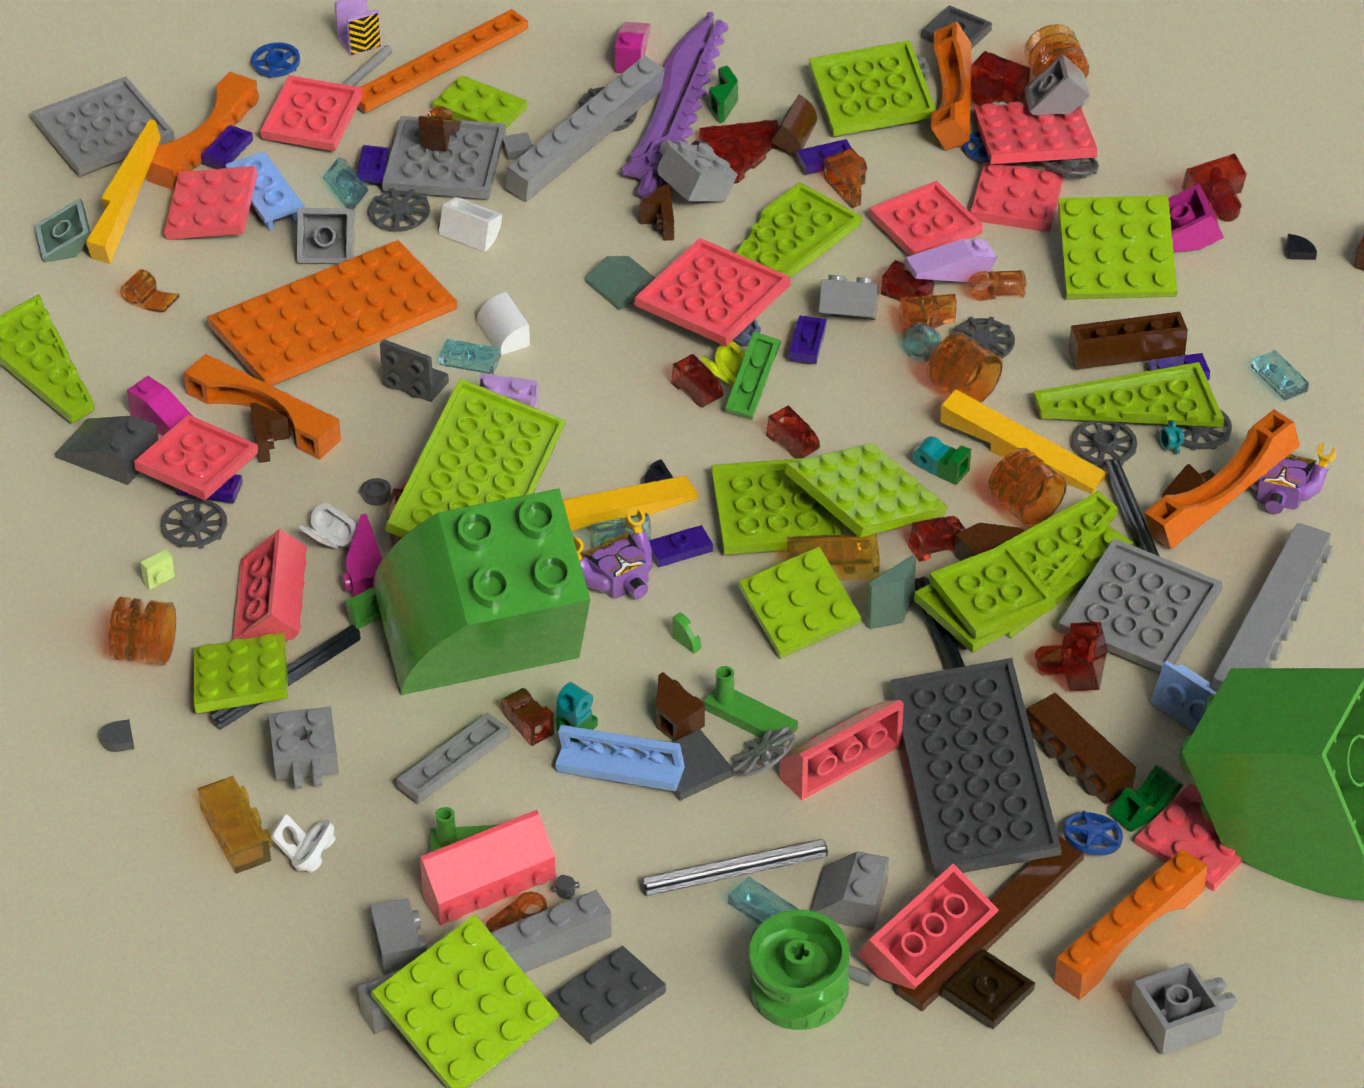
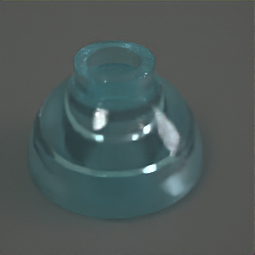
(921, 342)

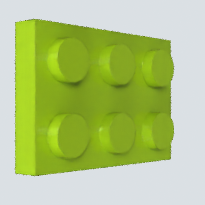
(480, 102)

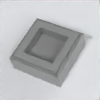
(516, 145)

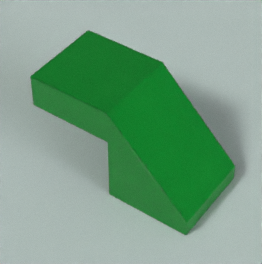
(725, 95)
(1140, 806)

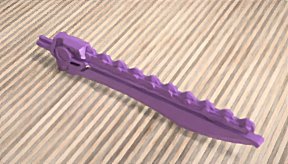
(677, 73)

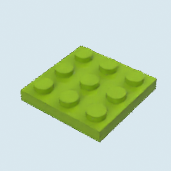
(991, 591)
(799, 602)
(240, 672)

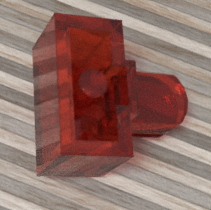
(997, 80)
(1221, 183)
(1079, 657)

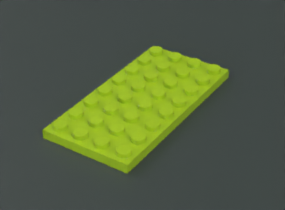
(477, 455)

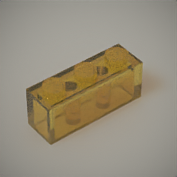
(847, 553)
(235, 824)

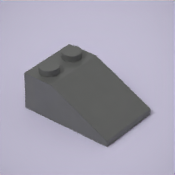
(109, 446)

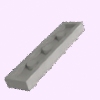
(453, 757)

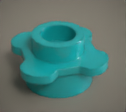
(1171, 437)

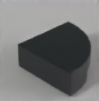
(1300, 248)
(657, 472)

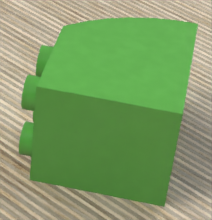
(483, 593)
(1286, 773)

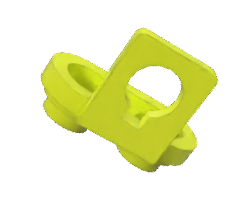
(728, 362)

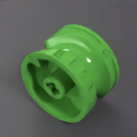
(799, 969)

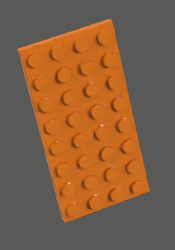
(331, 313)

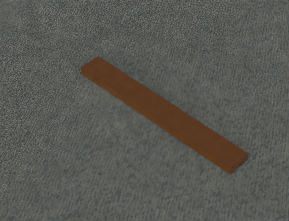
(1013, 903)

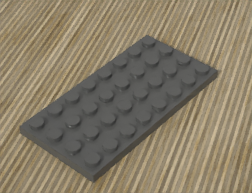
(975, 768)

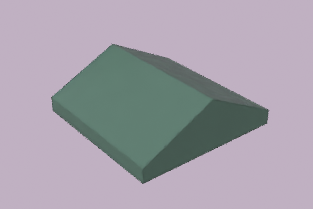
(63, 233)
(619, 280)
(891, 595)

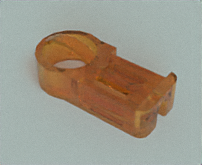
(1002, 284)
(515, 911)

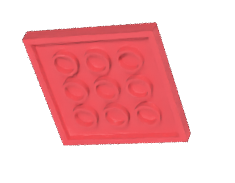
(1017, 135)
(712, 291)

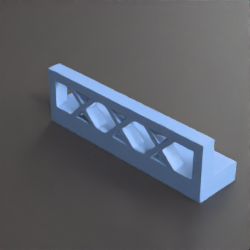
(620, 763)

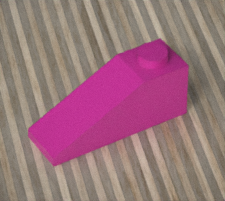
(630, 44)
(155, 404)
(362, 559)

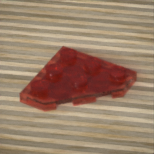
(741, 143)

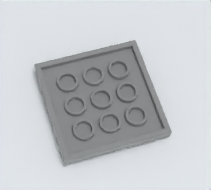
(99, 124)
(461, 171)
(1143, 604)

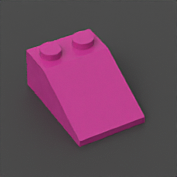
(1193, 220)

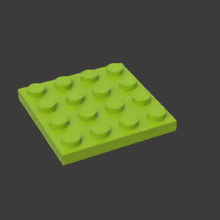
(871, 88)
(1117, 247)
(865, 489)
(764, 506)
(464, 1005)

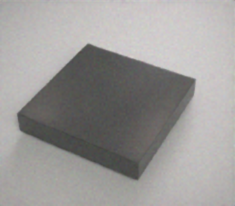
(973, 26)
(702, 764)

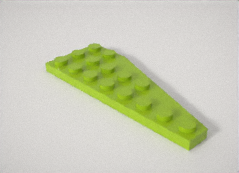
(798, 230)
(1047, 551)

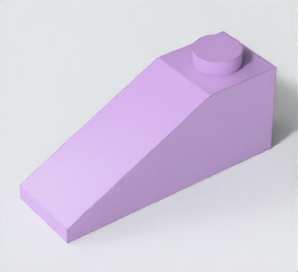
(952, 261)

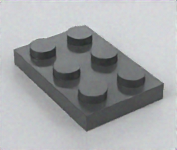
(606, 994)

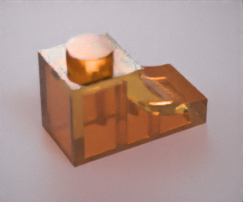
(846, 175)
(927, 310)

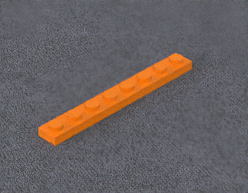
(441, 59)

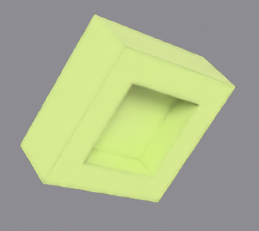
(157, 569)

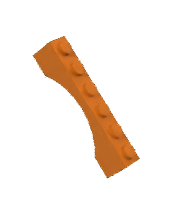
(234, 99)
(952, 118)
(220, 383)
(1264, 447)
(1093, 953)

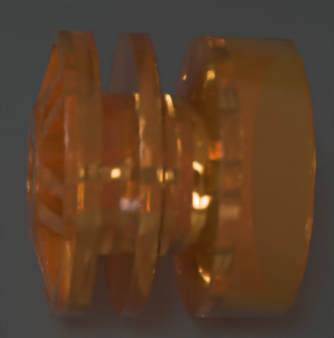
(1049, 44)
(964, 366)
(1027, 486)
(142, 630)

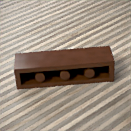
(1128, 340)
(1080, 748)

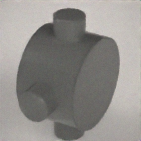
(565, 886)

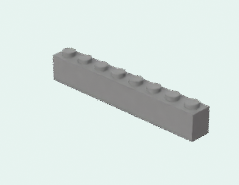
(584, 128)
(1278, 602)
(528, 942)

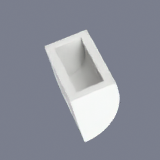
(469, 223)
(504, 324)

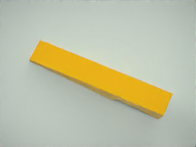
(122, 195)
(1007, 435)
(619, 502)

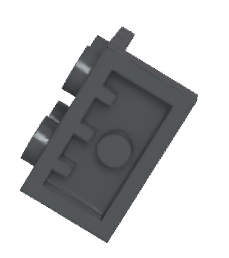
(410, 371)

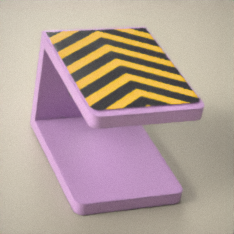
(356, 26)

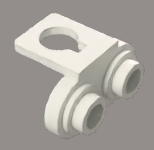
(331, 526)
(307, 852)

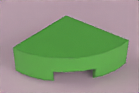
(683, 633)

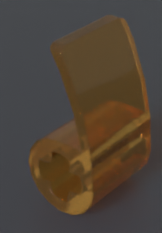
(143, 293)

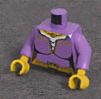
(1292, 481)
(620, 563)

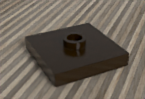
(988, 988)

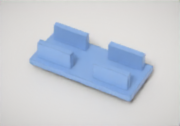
(272, 193)
(1181, 694)

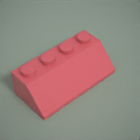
(271, 588)
(843, 749)
(487, 867)
(928, 930)

